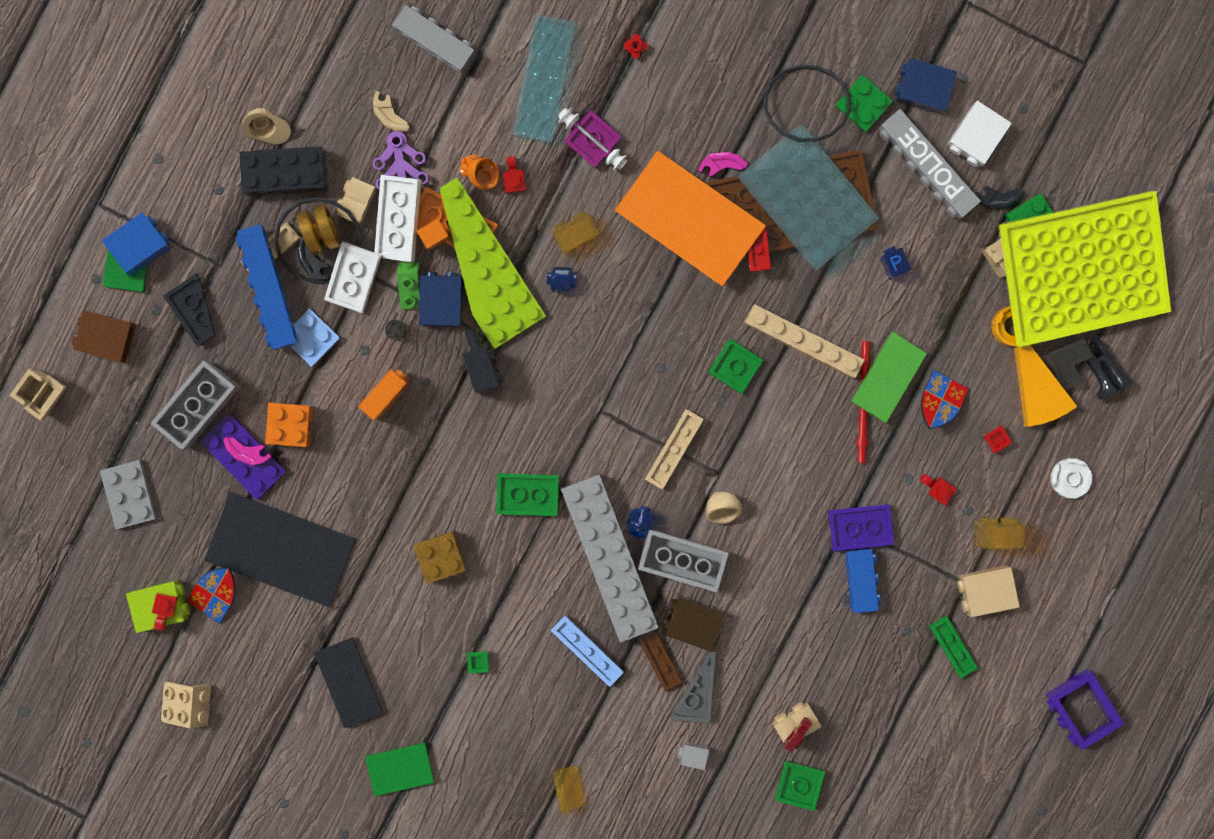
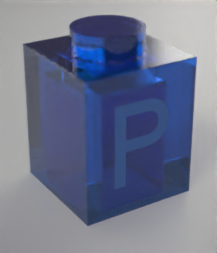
(895, 262)

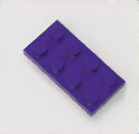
(255, 478)

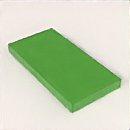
(888, 377)

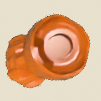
(480, 171)

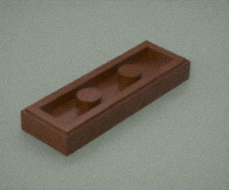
(660, 659)

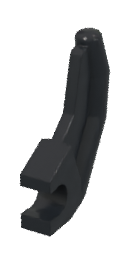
(1000, 200)
(310, 263)

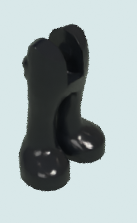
(1106, 386)

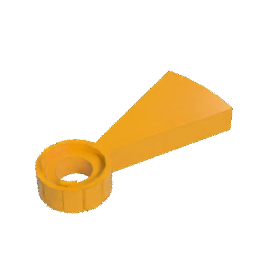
(1040, 392)

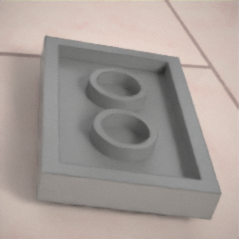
(128, 494)

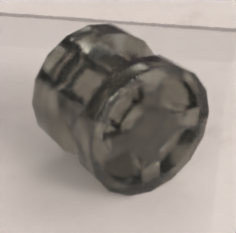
(392, 328)

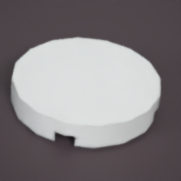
(1071, 478)

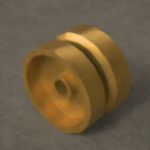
(317, 229)

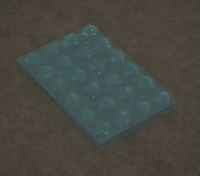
(808, 198)

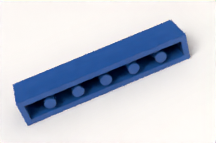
(267, 287)

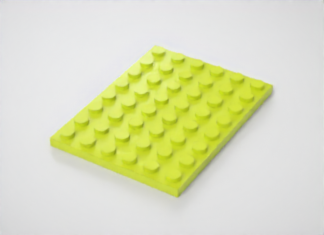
(1085, 268)

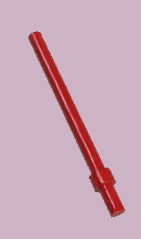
(862, 441)

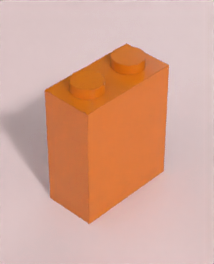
(385, 394)

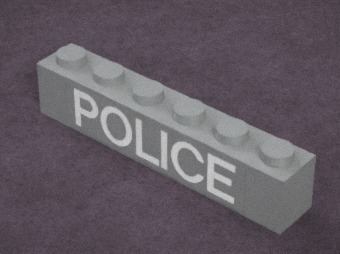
(928, 165)

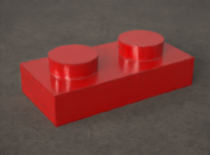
(759, 254)

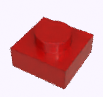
(997, 439)

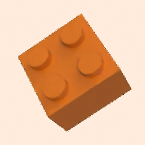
(289, 424)

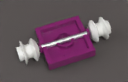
(592, 139)

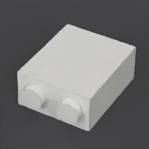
(978, 134)

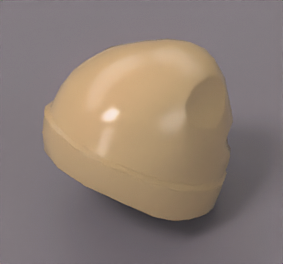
(723, 508)

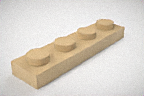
(674, 449)

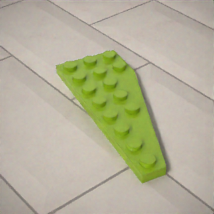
(493, 285)

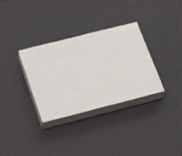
(352, 277)

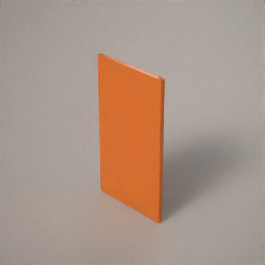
(690, 218)

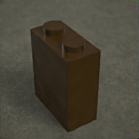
(693, 622)

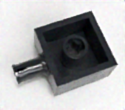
(480, 365)

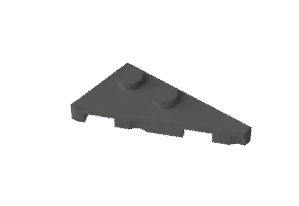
(697, 699)

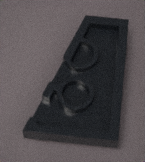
(191, 309)

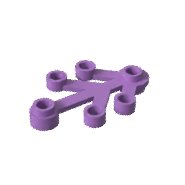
(400, 165)

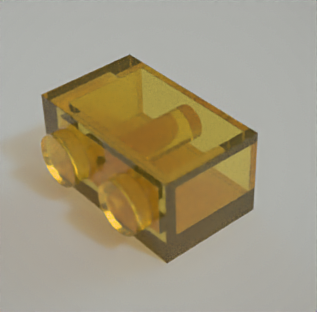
(575, 233)

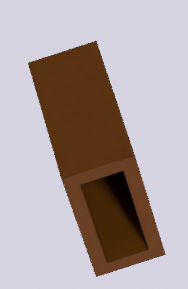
(103, 336)

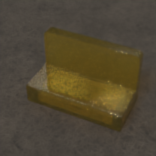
(568, 788)

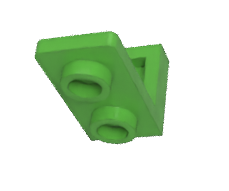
(408, 284)

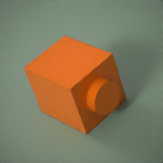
(434, 234)

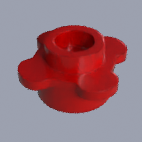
(635, 52)

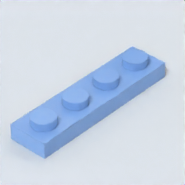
(587, 651)

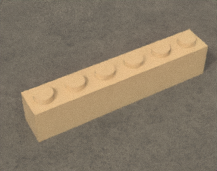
(803, 341)

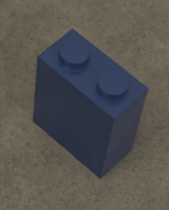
(925, 86)
(440, 299)

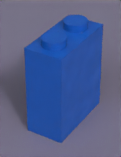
(136, 244)

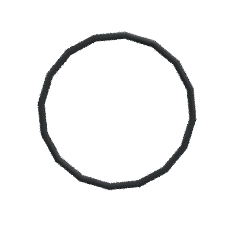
(807, 67)
(292, 208)

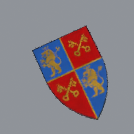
(941, 400)
(214, 593)

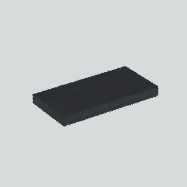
(348, 682)

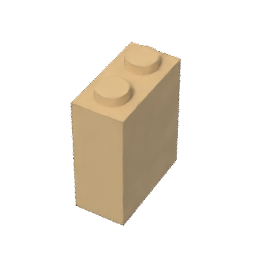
(988, 591)

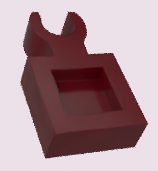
(795, 738)

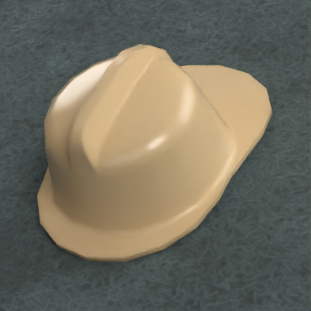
(263, 126)

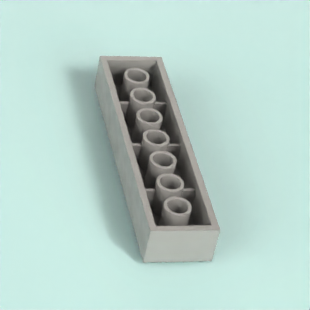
(609, 558)

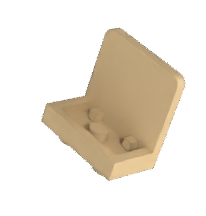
(186, 705)

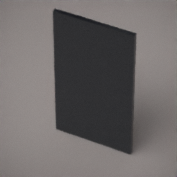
(279, 549)

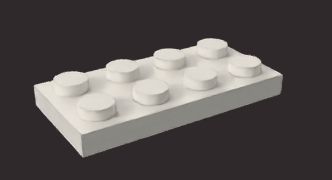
(397, 218)

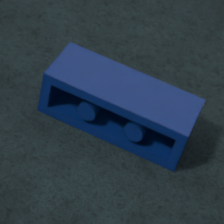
(862, 580)

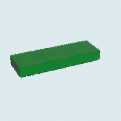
(953, 647)

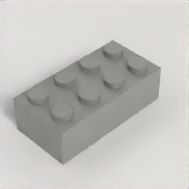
(195, 405)
(683, 560)

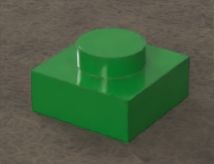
(478, 662)

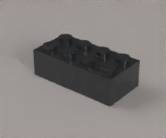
(283, 171)

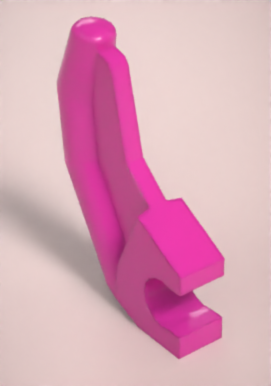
(722, 160)
(247, 455)

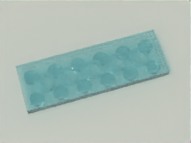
(543, 78)

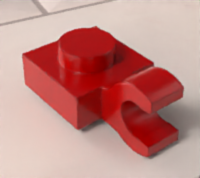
(513, 179)
(939, 489)
(165, 607)

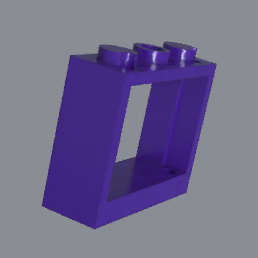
(1088, 678)

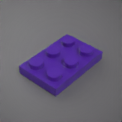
(860, 527)

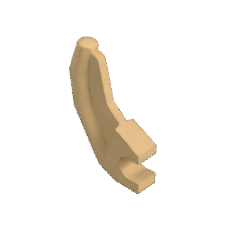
(386, 114)

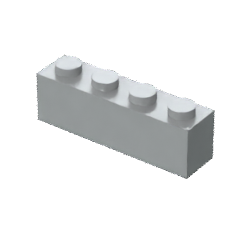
(434, 39)

